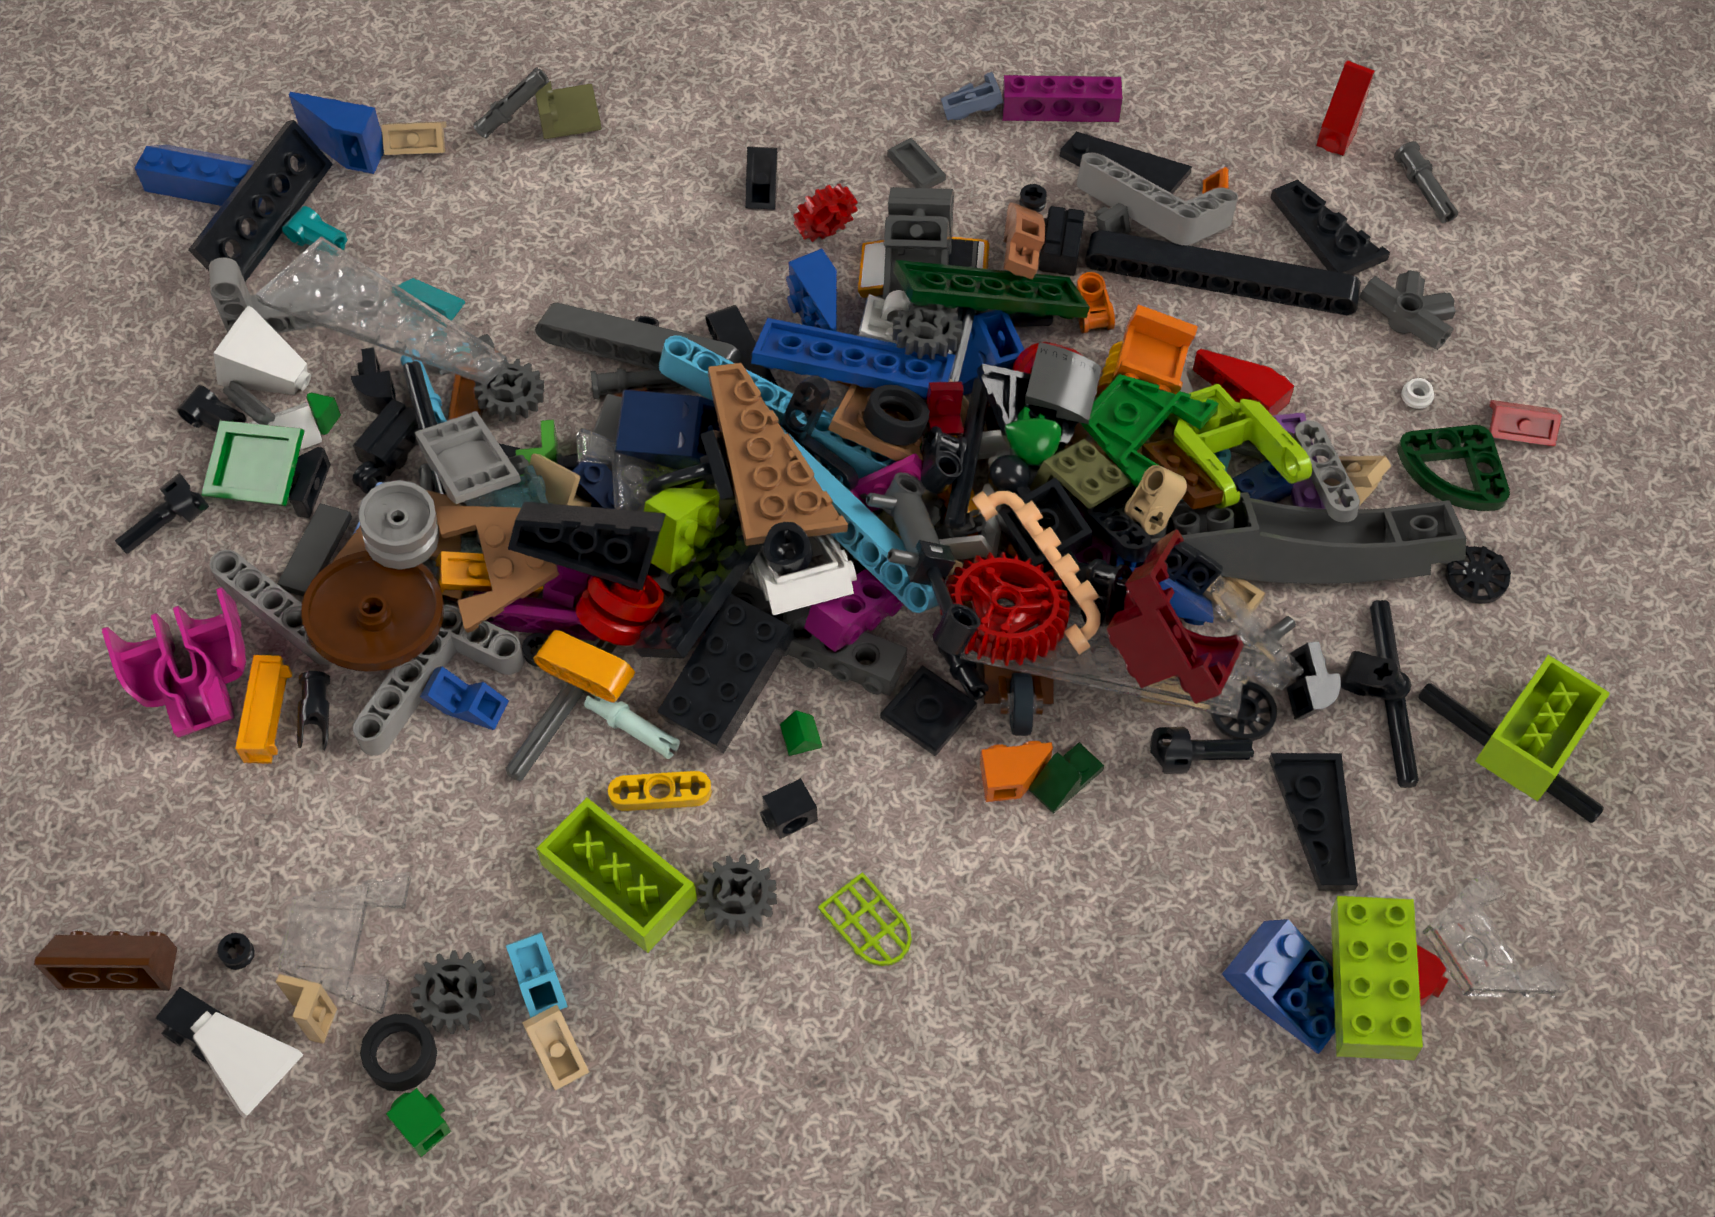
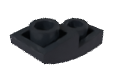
(1192, 567)

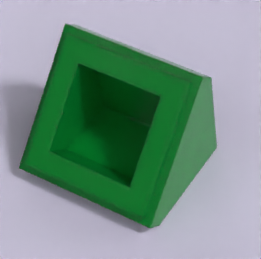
(324, 411)
(800, 733)

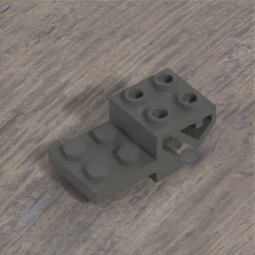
(917, 230)

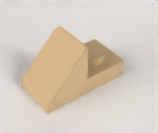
(1363, 472)
(555, 1047)

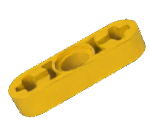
(633, 799)

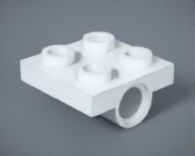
(879, 315)

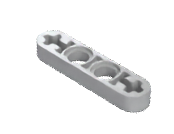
(1331, 469)

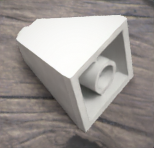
(259, 358)
(243, 1058)

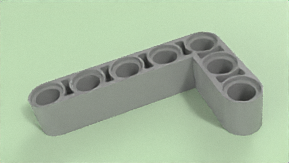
(1154, 207)
(232, 298)
(263, 598)
(407, 694)

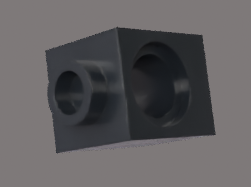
(788, 809)

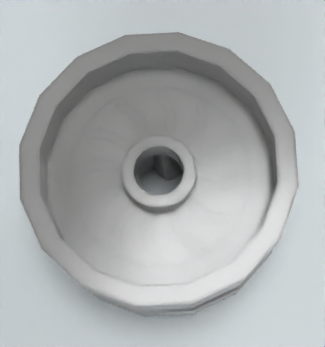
(399, 524)

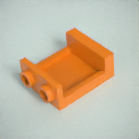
(1155, 348)

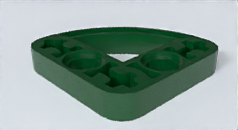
(1472, 453)

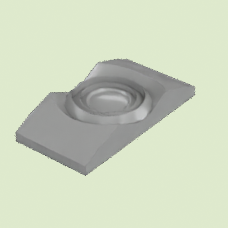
(466, 457)

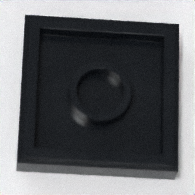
(928, 710)

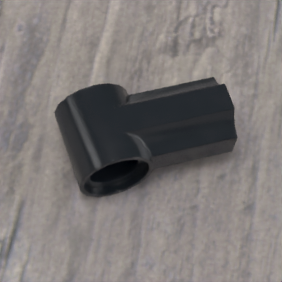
(205, 409)

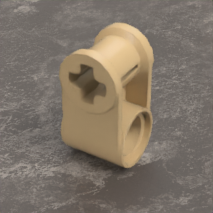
(1156, 496)

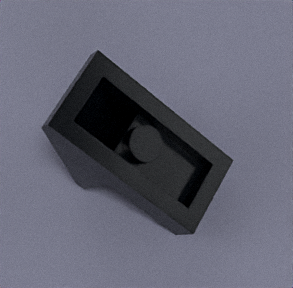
(761, 177)
(308, 481)

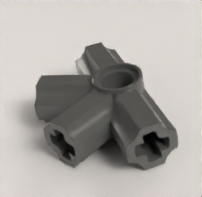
(1411, 310)

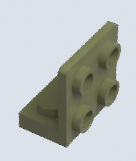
(567, 110)
(1083, 473)

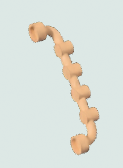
(1063, 566)

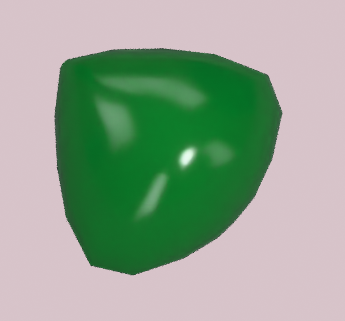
(1033, 437)

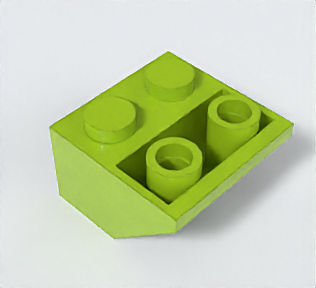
(687, 524)

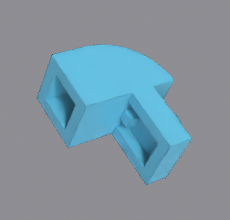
(536, 974)

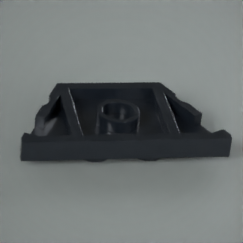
(1007, 394)

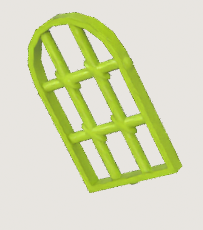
(868, 906)

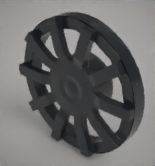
(1479, 575)
(1248, 714)

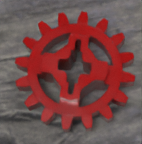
(825, 212)

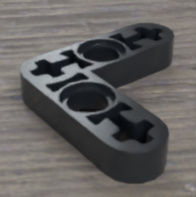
(803, 432)
(1110, 516)

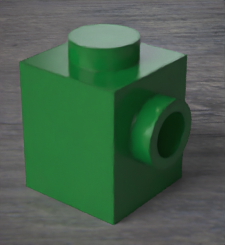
(419, 1120)

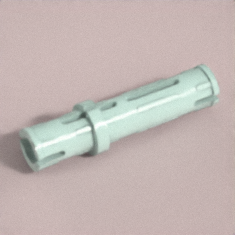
(620, 715)

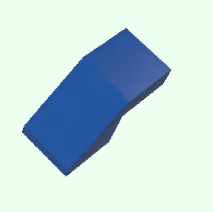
(470, 703)

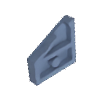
(970, 99)

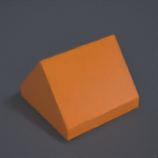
(1217, 180)

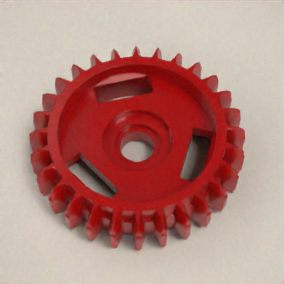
(1002, 628)

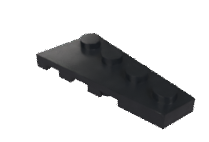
(1156, 169)

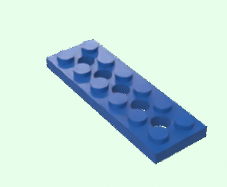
(833, 354)

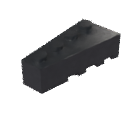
(590, 539)

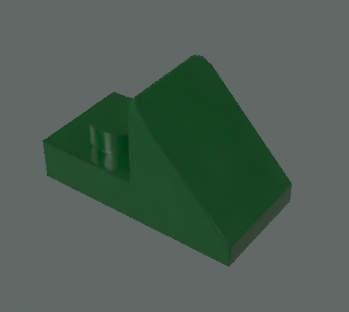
(1065, 777)

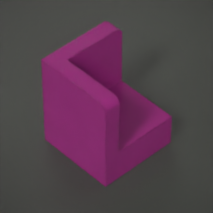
(566, 587)

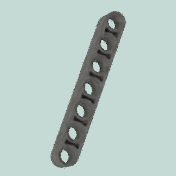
(616, 336)

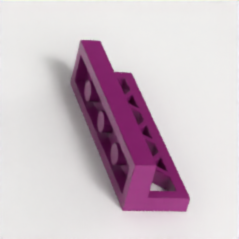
(540, 617)

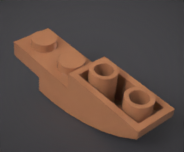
(1024, 240)

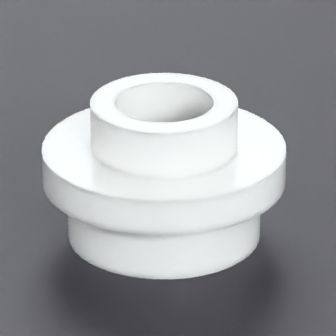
(1421, 387)

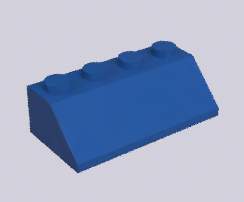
(190, 173)

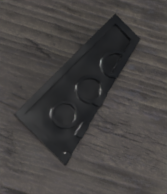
(1327, 232)
(1320, 813)

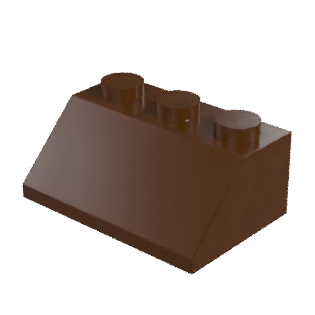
(108, 961)

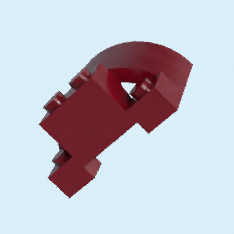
(1158, 643)

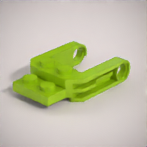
(1231, 427)

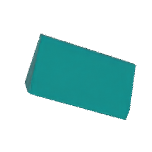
(437, 299)

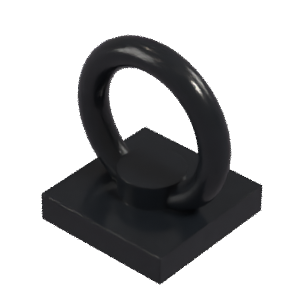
(712, 469)

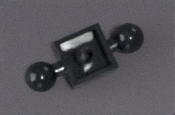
(1055, 506)

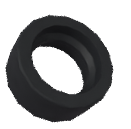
(891, 429)
(414, 1075)

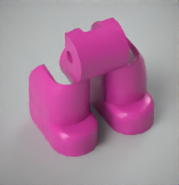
(152, 677)

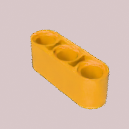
(584, 666)

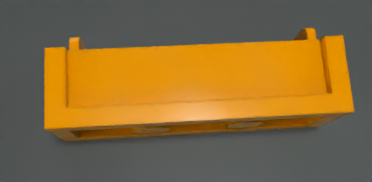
(465, 572)
(262, 709)

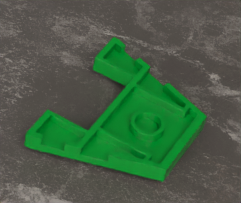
(1131, 413)

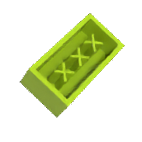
(1542, 728)
(617, 874)
(1376, 978)

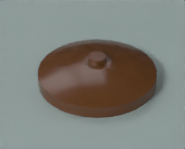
(371, 613)

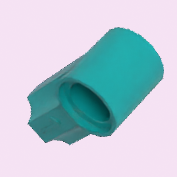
(308, 226)

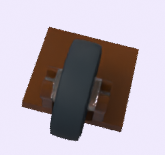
(1018, 695)

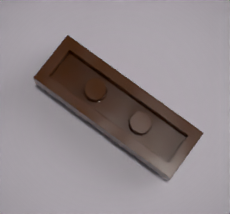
(1200, 489)

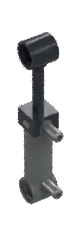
(926, 558)

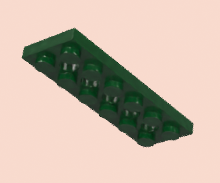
(990, 289)

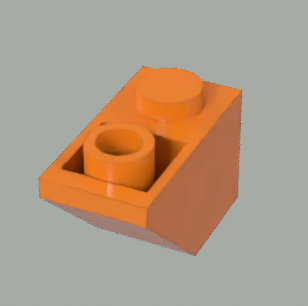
(1012, 769)

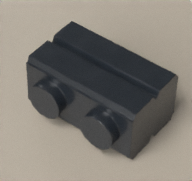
(1061, 241)
(389, 437)

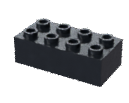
(726, 673)

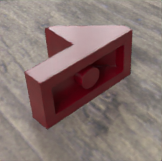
(945, 404)

